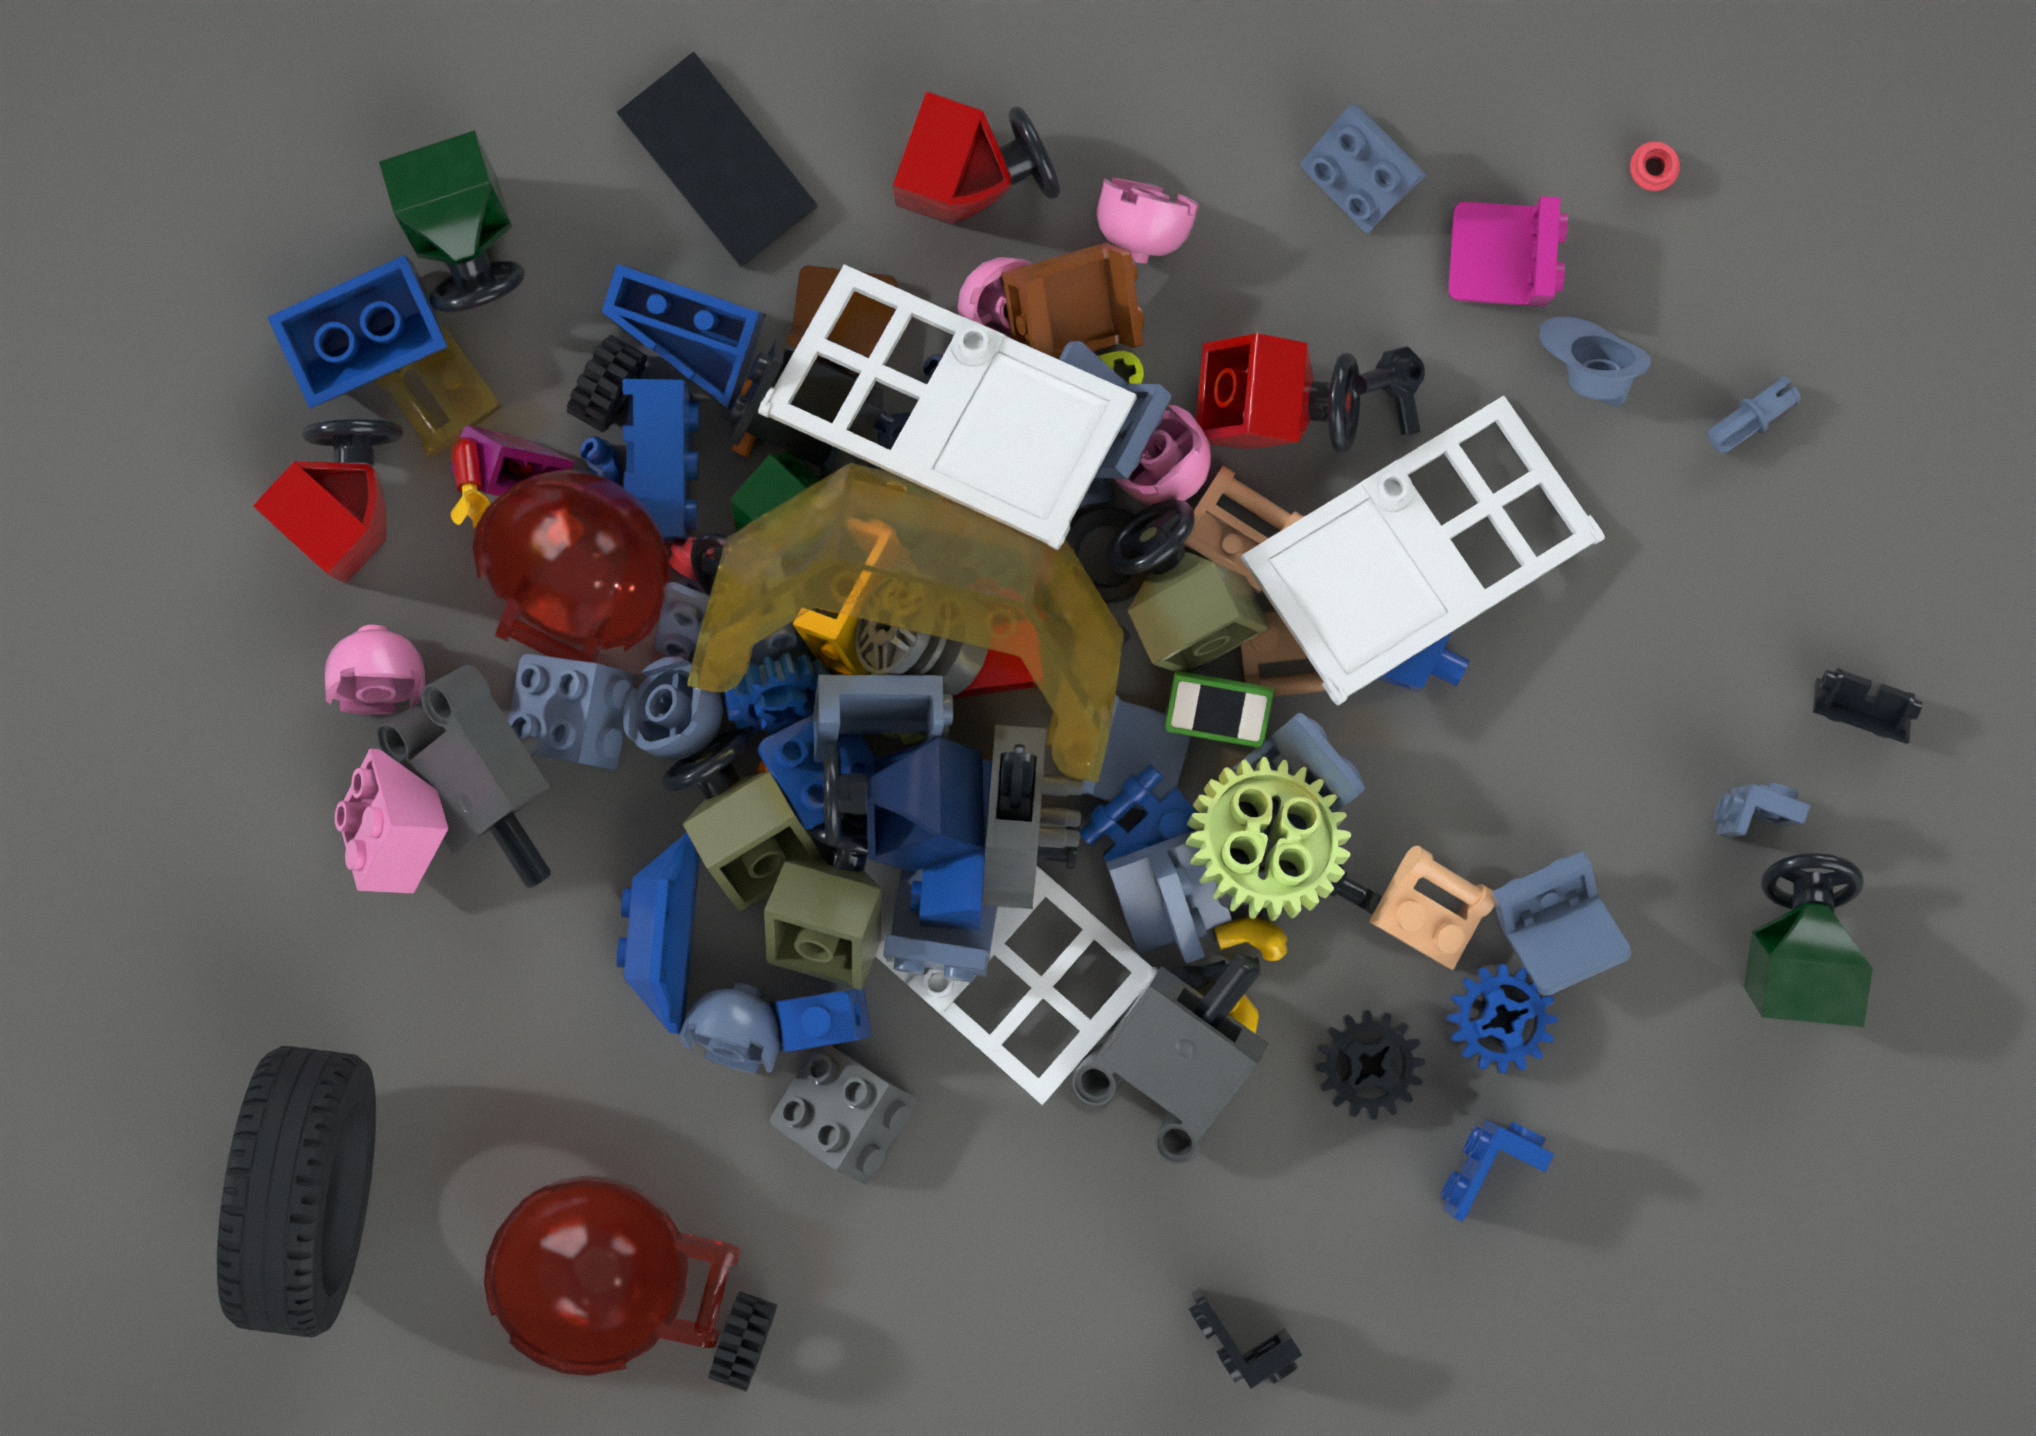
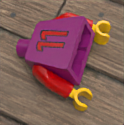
(492, 464)

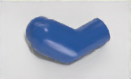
(601, 458)

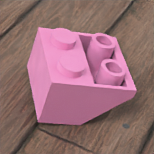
(389, 825)

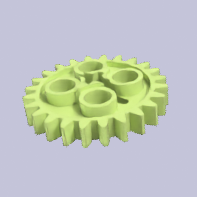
(1225, 826)

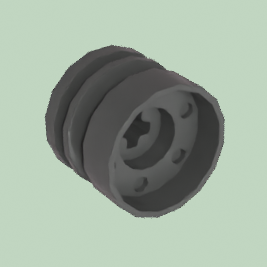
(900, 651)

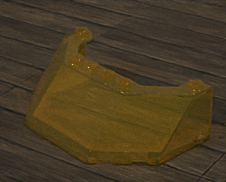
(924, 565)

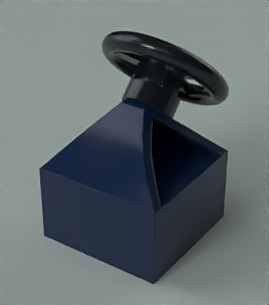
(917, 802)

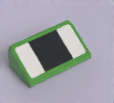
(1218, 709)

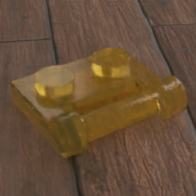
(453, 385)

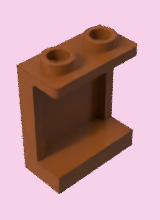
(1075, 298)

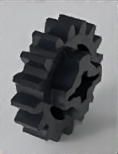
(1386, 1079)

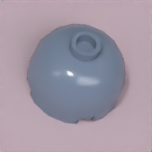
(668, 714)
(734, 1028)

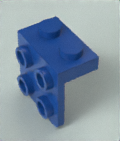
(801, 780)
(1482, 1149)

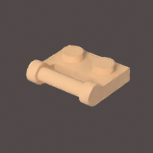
(1224, 537)
(1424, 922)

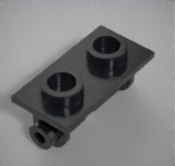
(1846, 700)

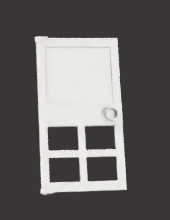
(989, 428)
(1378, 572)
(942, 992)

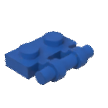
(1161, 822)

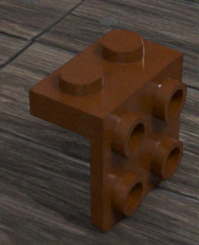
(859, 323)

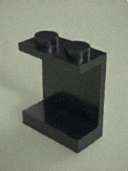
(819, 394)

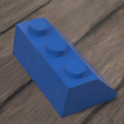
(358, 331)
(954, 888)

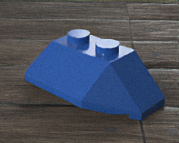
(661, 932)

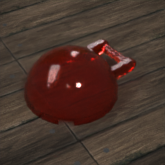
(574, 562)
(598, 1276)

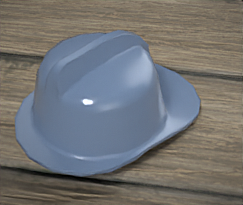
(1595, 359)

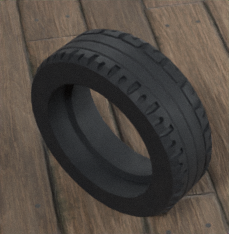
(296, 1191)

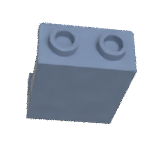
(879, 707)

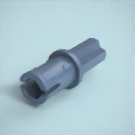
(1753, 415)

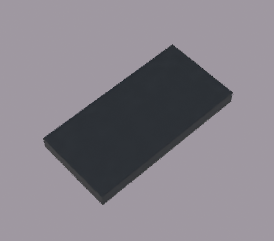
(717, 159)

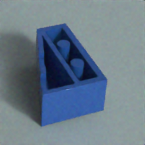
(689, 328)
(661, 453)

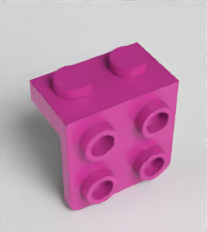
(1507, 252)

